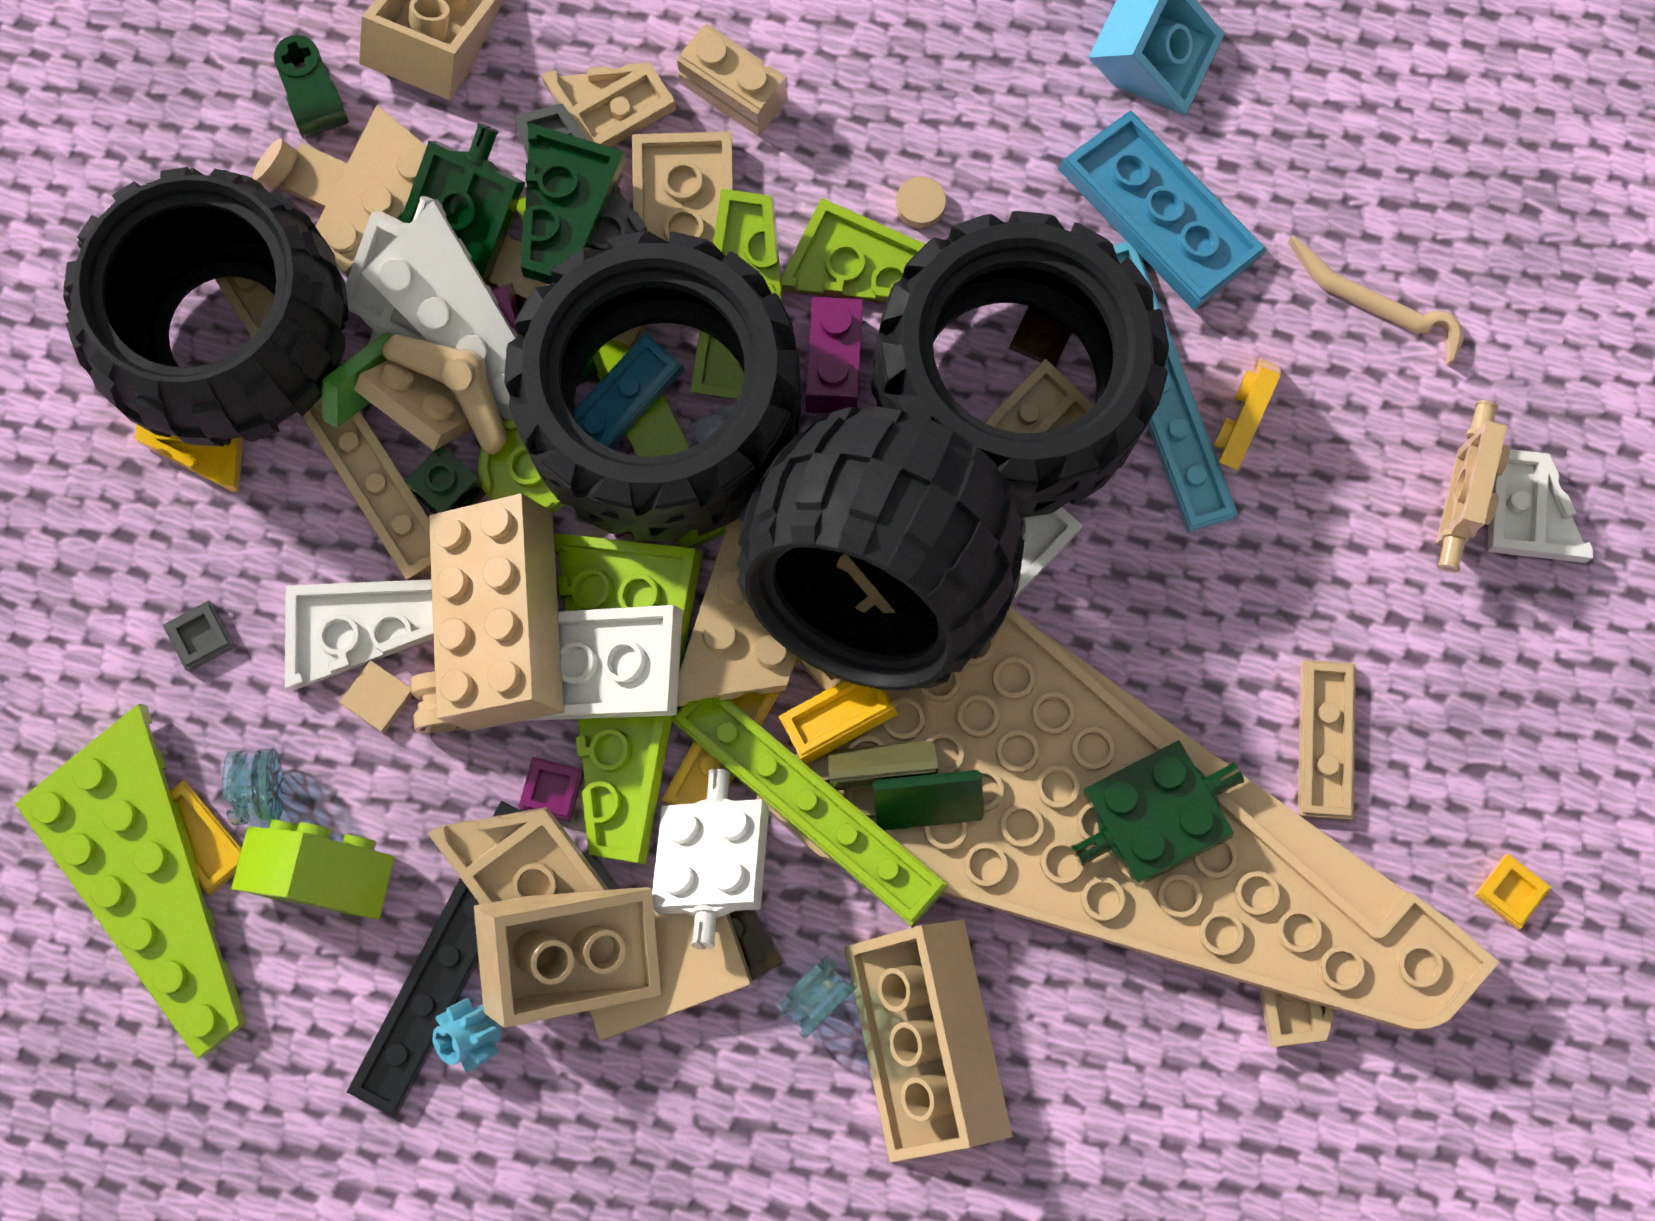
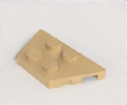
(728, 645)
(516, 856)

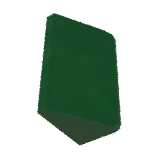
(928, 800)

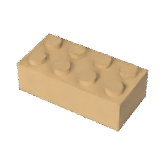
(495, 613)

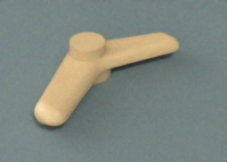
(462, 373)

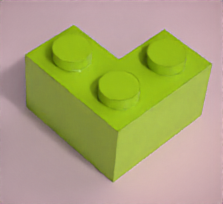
(310, 869)

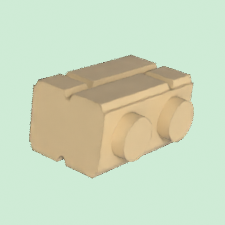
(732, 79)

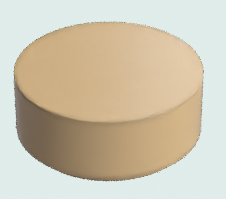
(275, 164)
(920, 202)

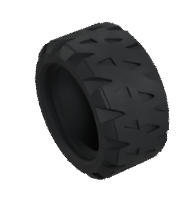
(1065, 275)
(633, 286)

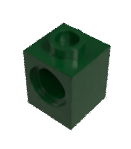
(444, 482)

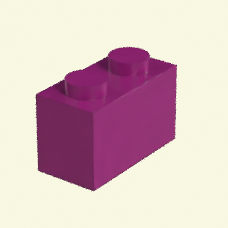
(833, 354)

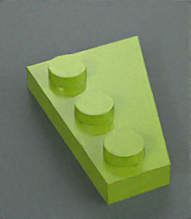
(847, 256)

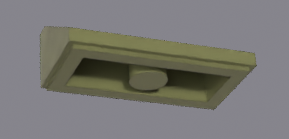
(863, 765)

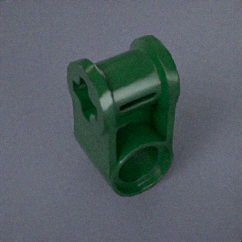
(309, 89)

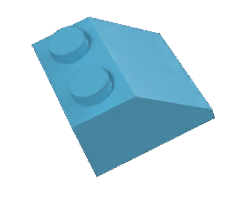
(1158, 49)

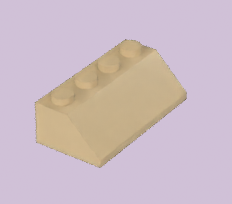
(928, 1041)

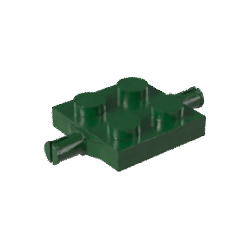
(472, 193)
(1157, 813)

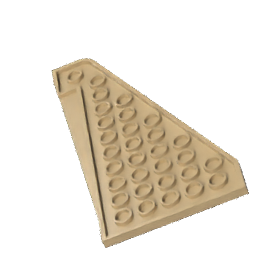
(1262, 908)

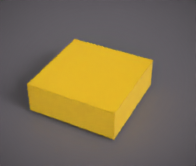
(1512, 891)

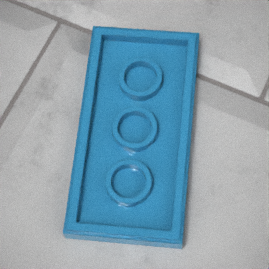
(1162, 209)

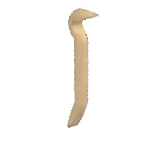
(1377, 303)

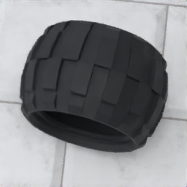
(160, 247)
(916, 517)

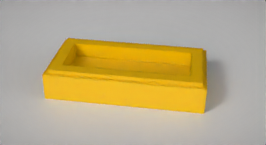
(835, 718)
(211, 842)

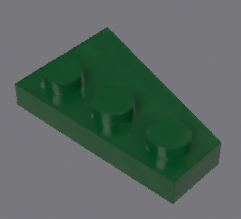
(565, 197)

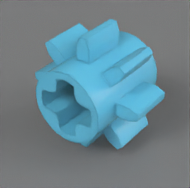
(466, 1035)

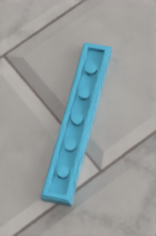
(1184, 441)

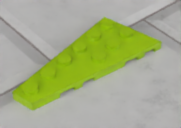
(624, 754)
(132, 863)

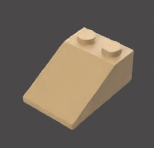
(426, 40)
(566, 953)

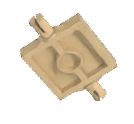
(1470, 493)

